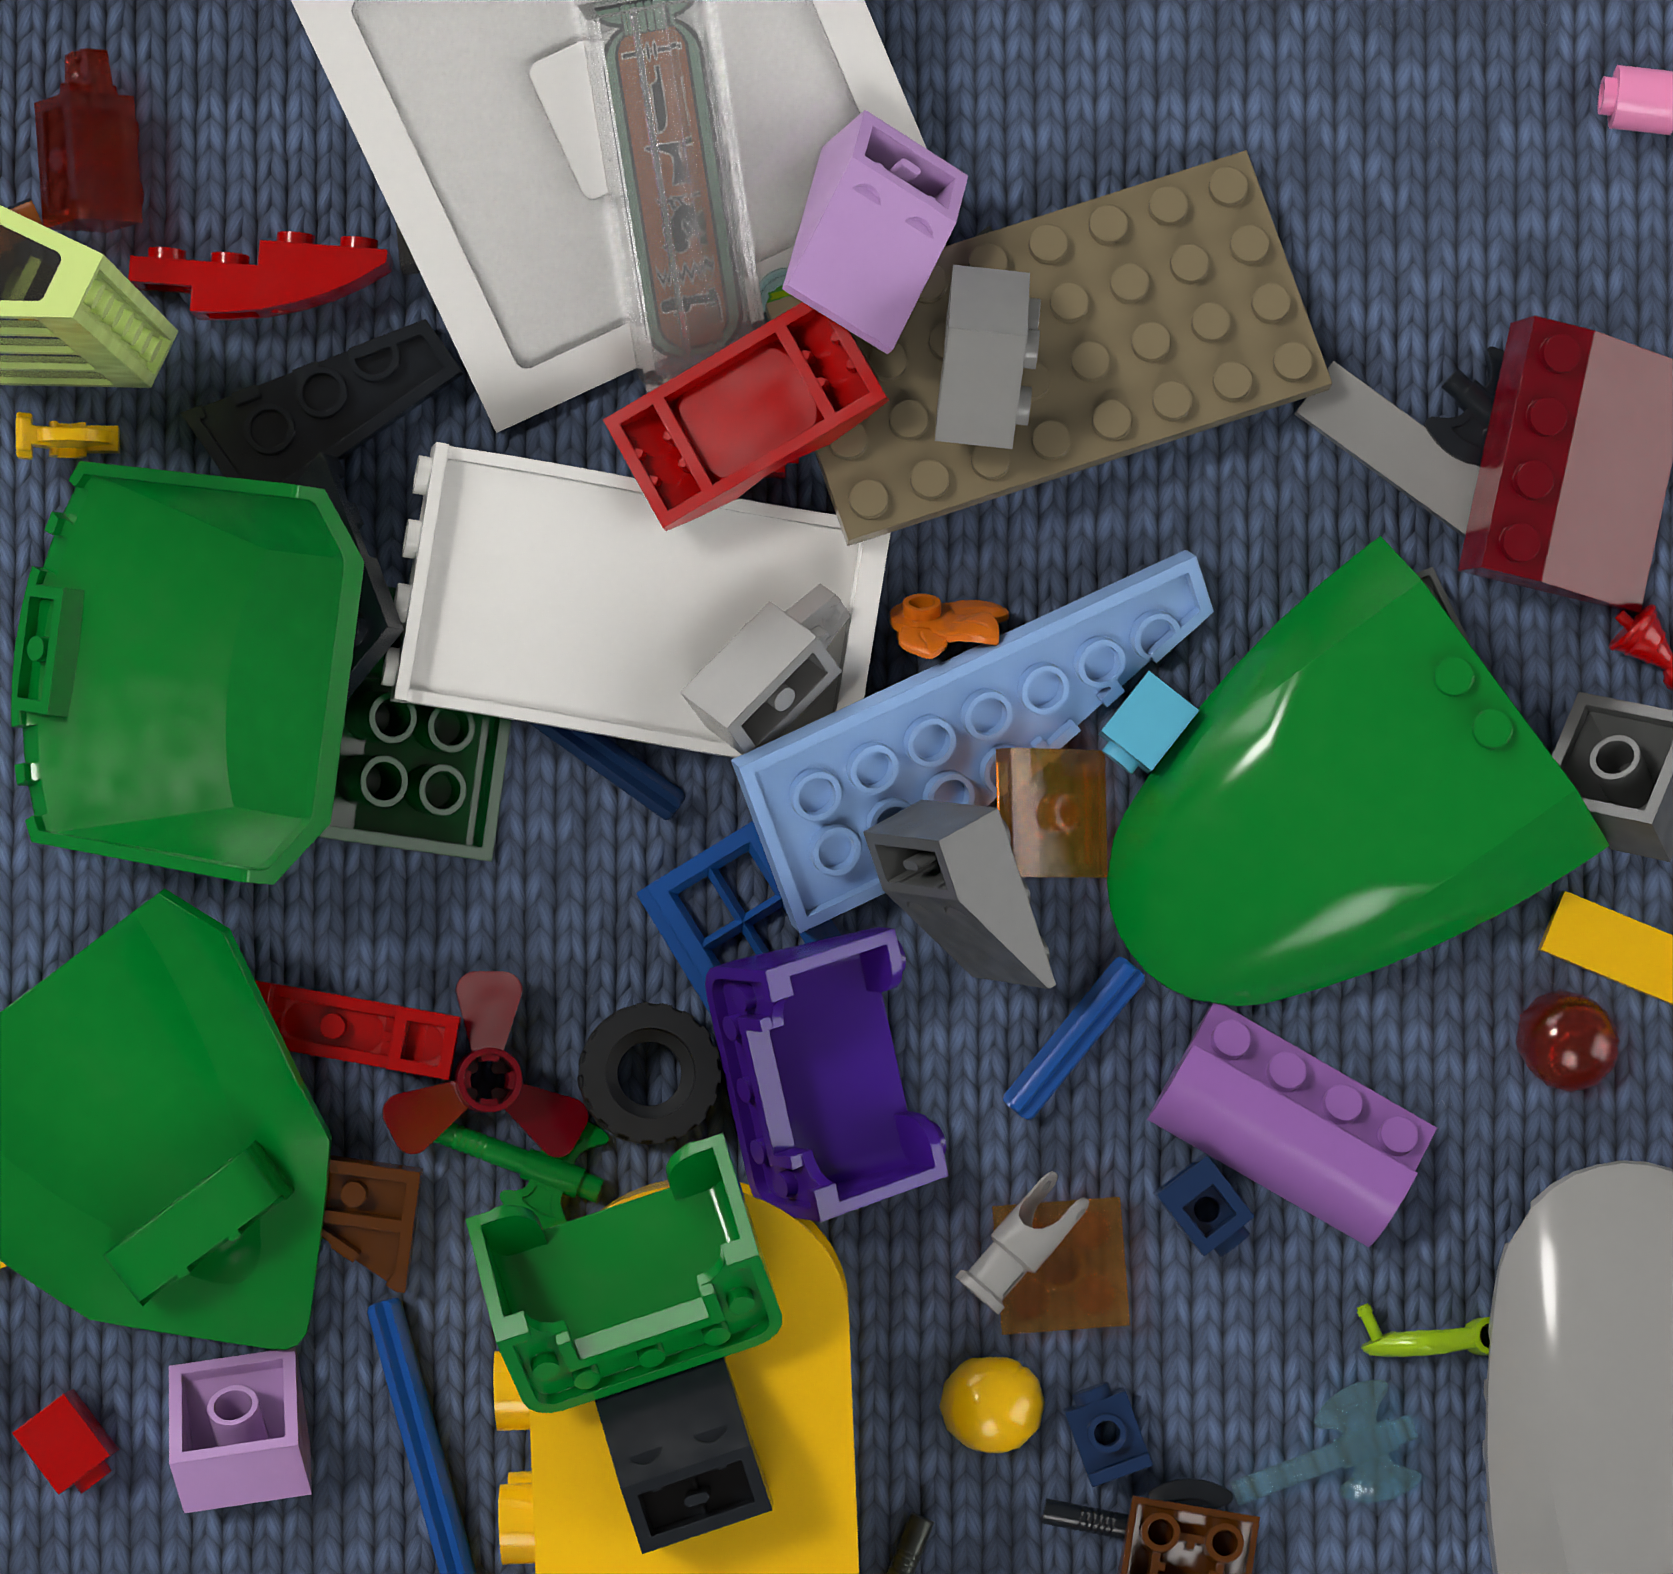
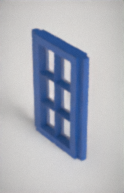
(678, 927)

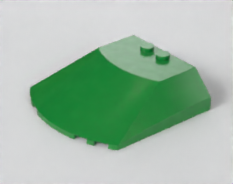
(186, 670)

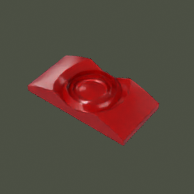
(745, 414)

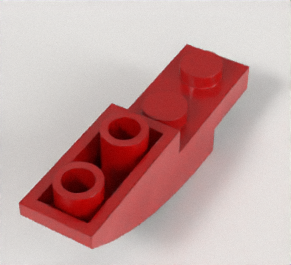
(289, 275)

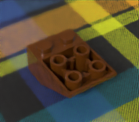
(1186, 1539)

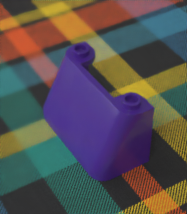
(820, 1076)

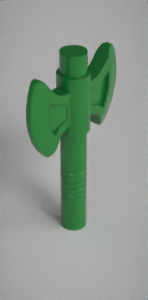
(547, 1175)

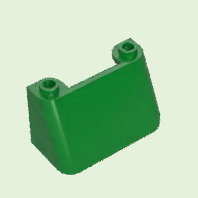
(627, 1286)

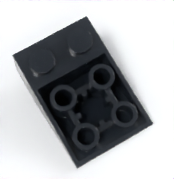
(684, 1455)

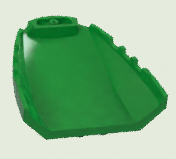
(1340, 802)

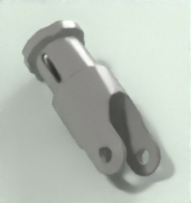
(1018, 1246)

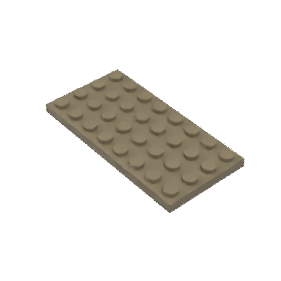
(1152, 325)

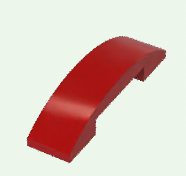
(363, 1030)

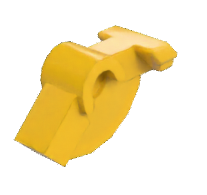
(64, 439)

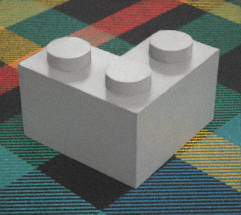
(986, 346)

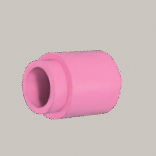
(1638, 100)

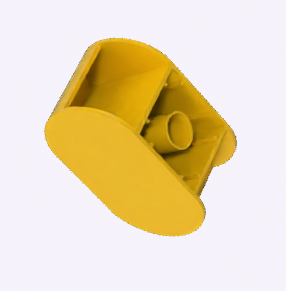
(799, 1414)

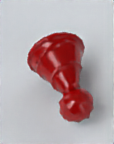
(1645, 641)

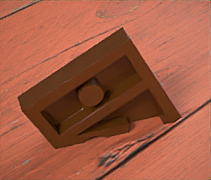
(373, 1215)

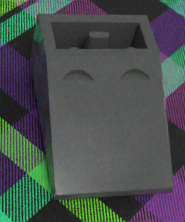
(963, 887)

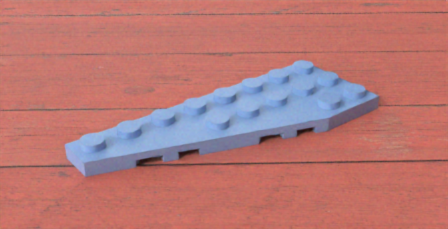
(942, 730)

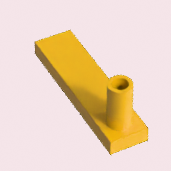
(1611, 946)

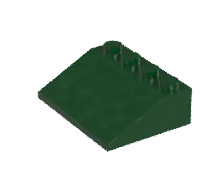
(417, 775)

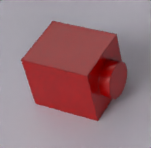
(67, 1444)

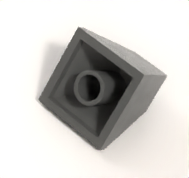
(1623, 771)

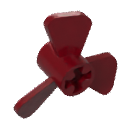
(487, 1010)

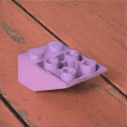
(873, 229)

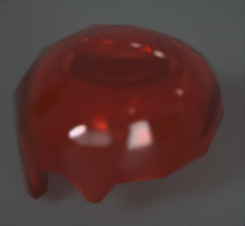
(1567, 1040)

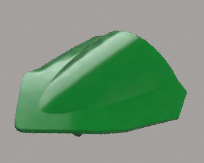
(161, 1138)

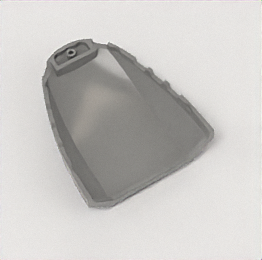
(1584, 1379)

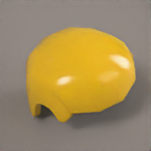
(992, 1404)

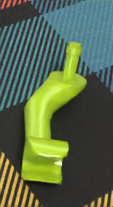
(1421, 1341)

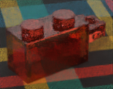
(88, 150)

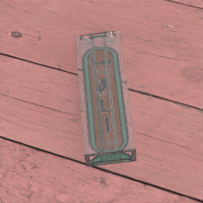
(672, 179)

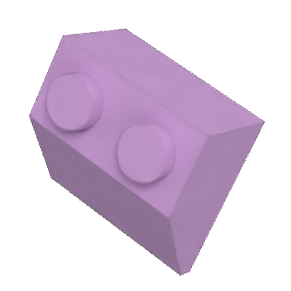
(238, 1430)

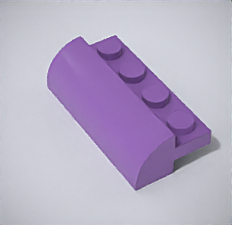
(1293, 1124)

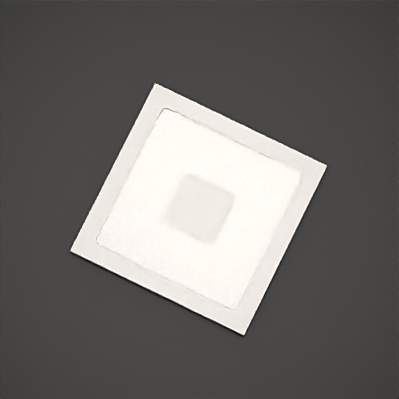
(498, 168)

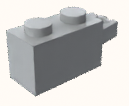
(769, 671)

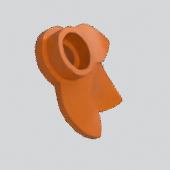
(927, 624)

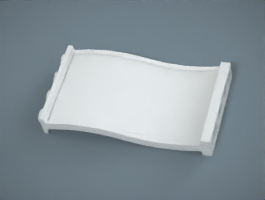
(576, 611)

